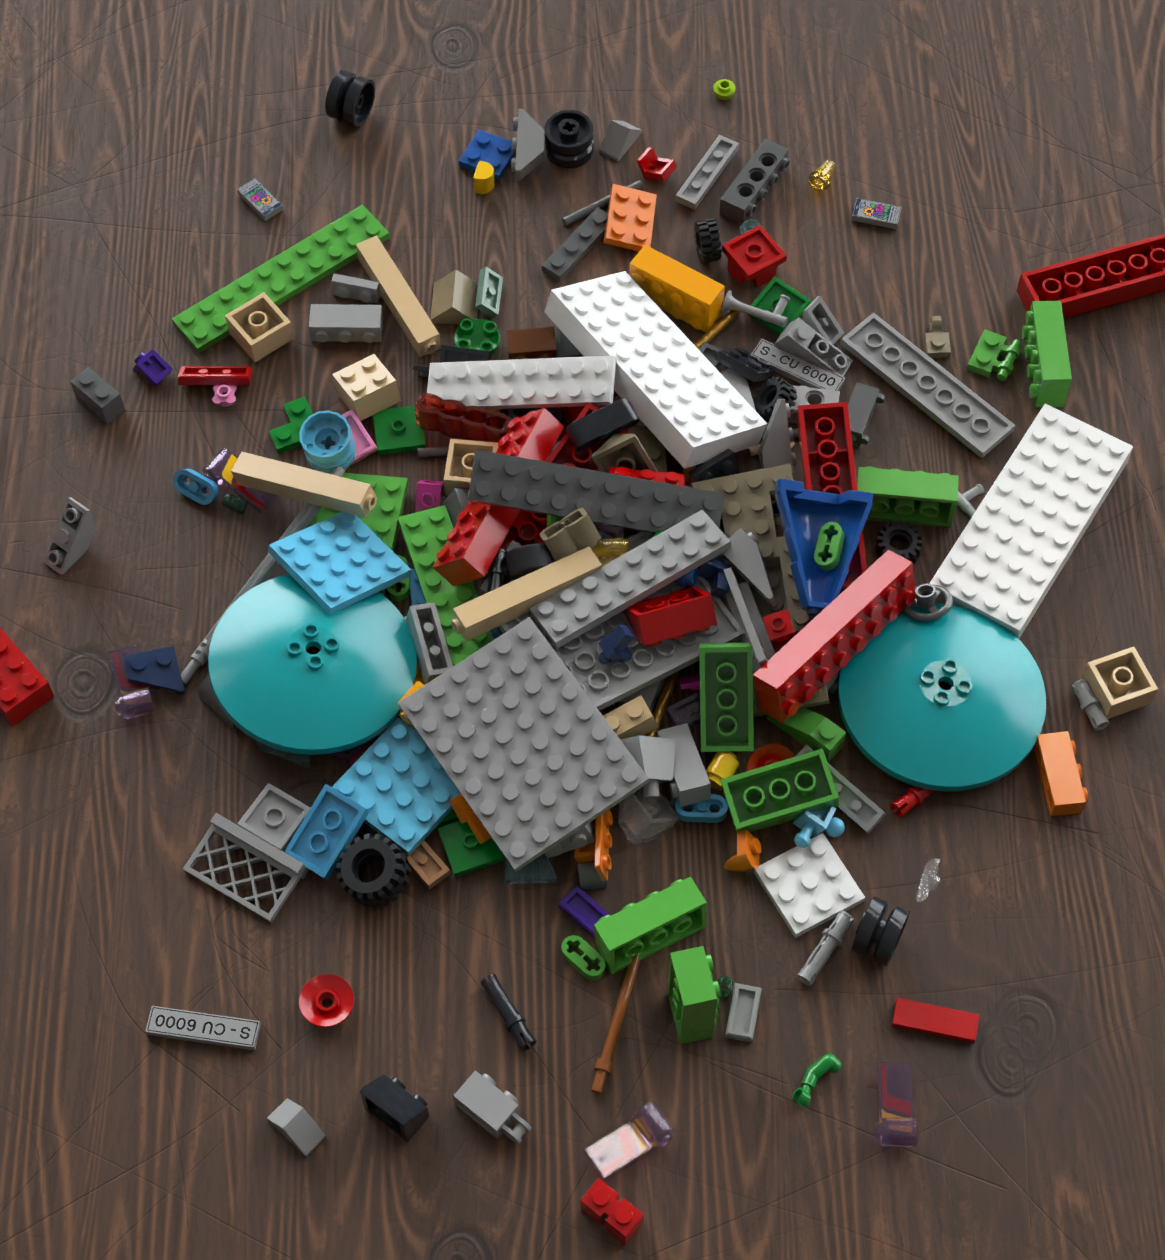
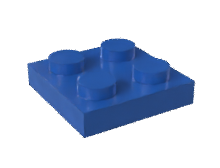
(489, 149)

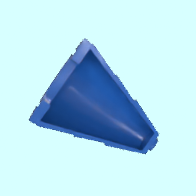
(802, 517)

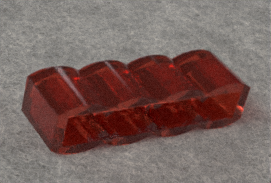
(459, 420)

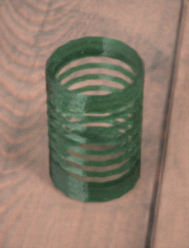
(240, 505)
(727, 981)

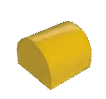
(484, 178)

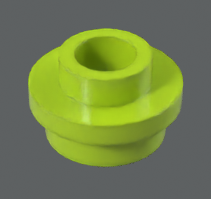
(724, 89)

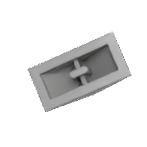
(618, 139)
(822, 320)
(297, 1126)

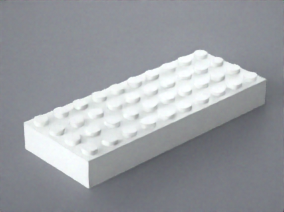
(656, 368)
(1032, 519)

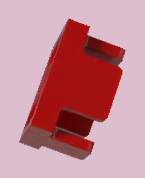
(753, 256)

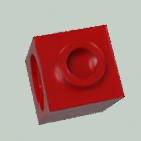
(779, 628)

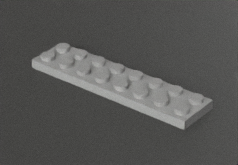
(928, 385)
(630, 578)

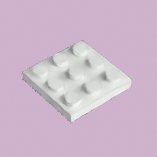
(809, 885)

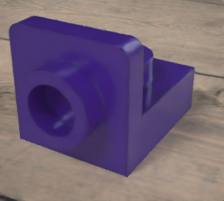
(152, 367)

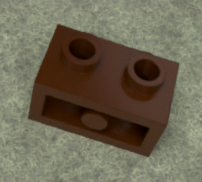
(531, 343)

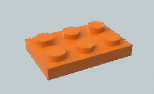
(630, 218)

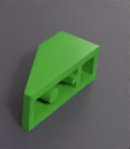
(814, 731)

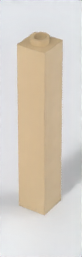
(398, 296)
(304, 484)
(521, 594)

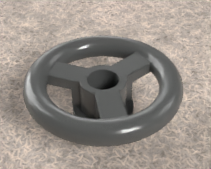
(925, 598)

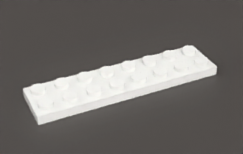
(526, 382)

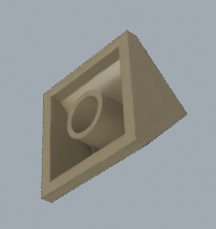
(454, 299)
(622, 451)

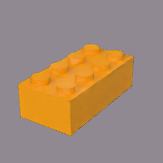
(678, 288)

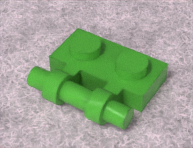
(987, 353)

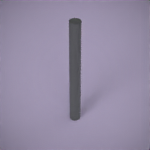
(569, 219)

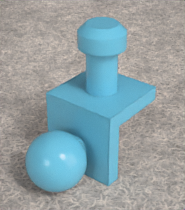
(816, 822)

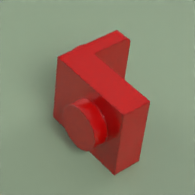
(654, 167)

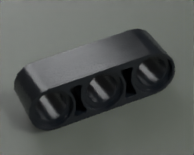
(602, 424)

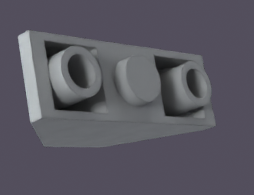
(527, 145)
(70, 537)

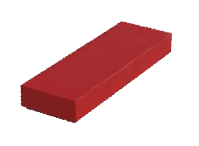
(215, 375)
(935, 1020)

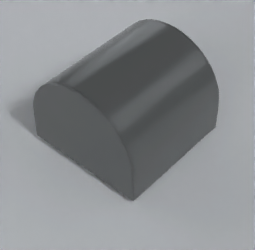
(589, 877)

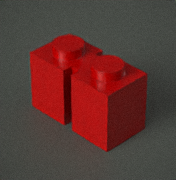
(622, 1217)

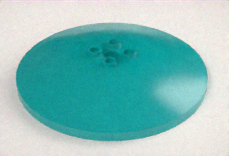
(303, 698)
(939, 735)

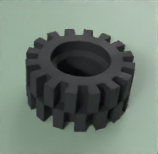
(707, 240)
(768, 395)
(902, 533)

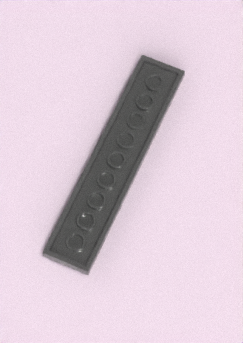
(604, 496)

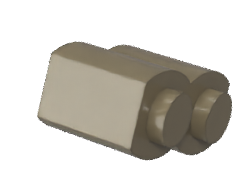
(570, 534)

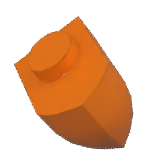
(747, 853)

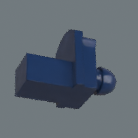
(714, 571)
(615, 645)

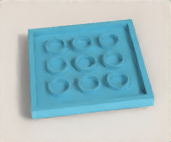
(339, 561)
(400, 787)

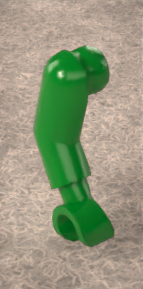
(826, 1063)

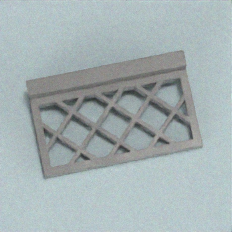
(749, 618)
(252, 845)

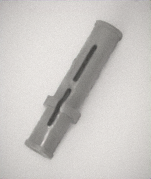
(831, 939)

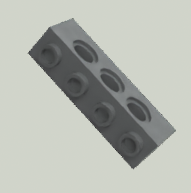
(754, 181)

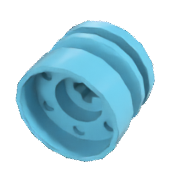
(327, 441)

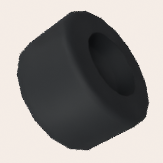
(527, 559)

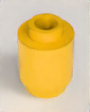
(722, 766)

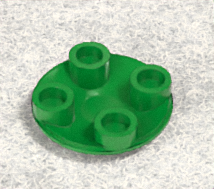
(477, 335)

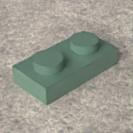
(489, 292)

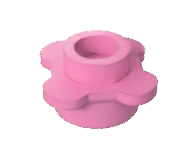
(226, 399)

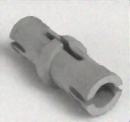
(1090, 704)

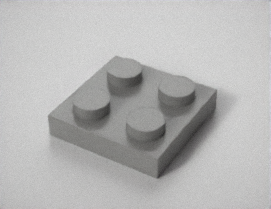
(274, 817)

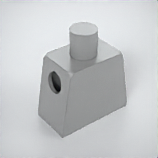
(655, 758)

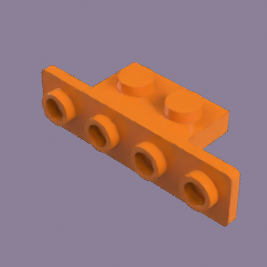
(599, 850)

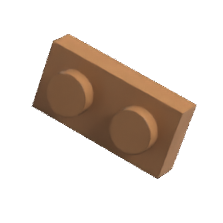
(427, 865)

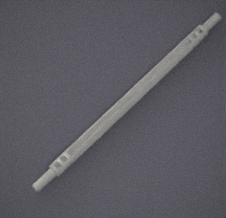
(261, 575)

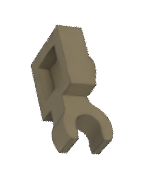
(937, 342)

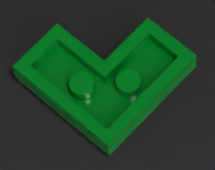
(288, 436)

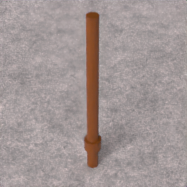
(604, 1064)

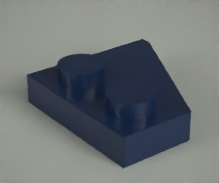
(154, 668)

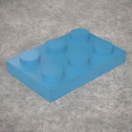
(326, 831)

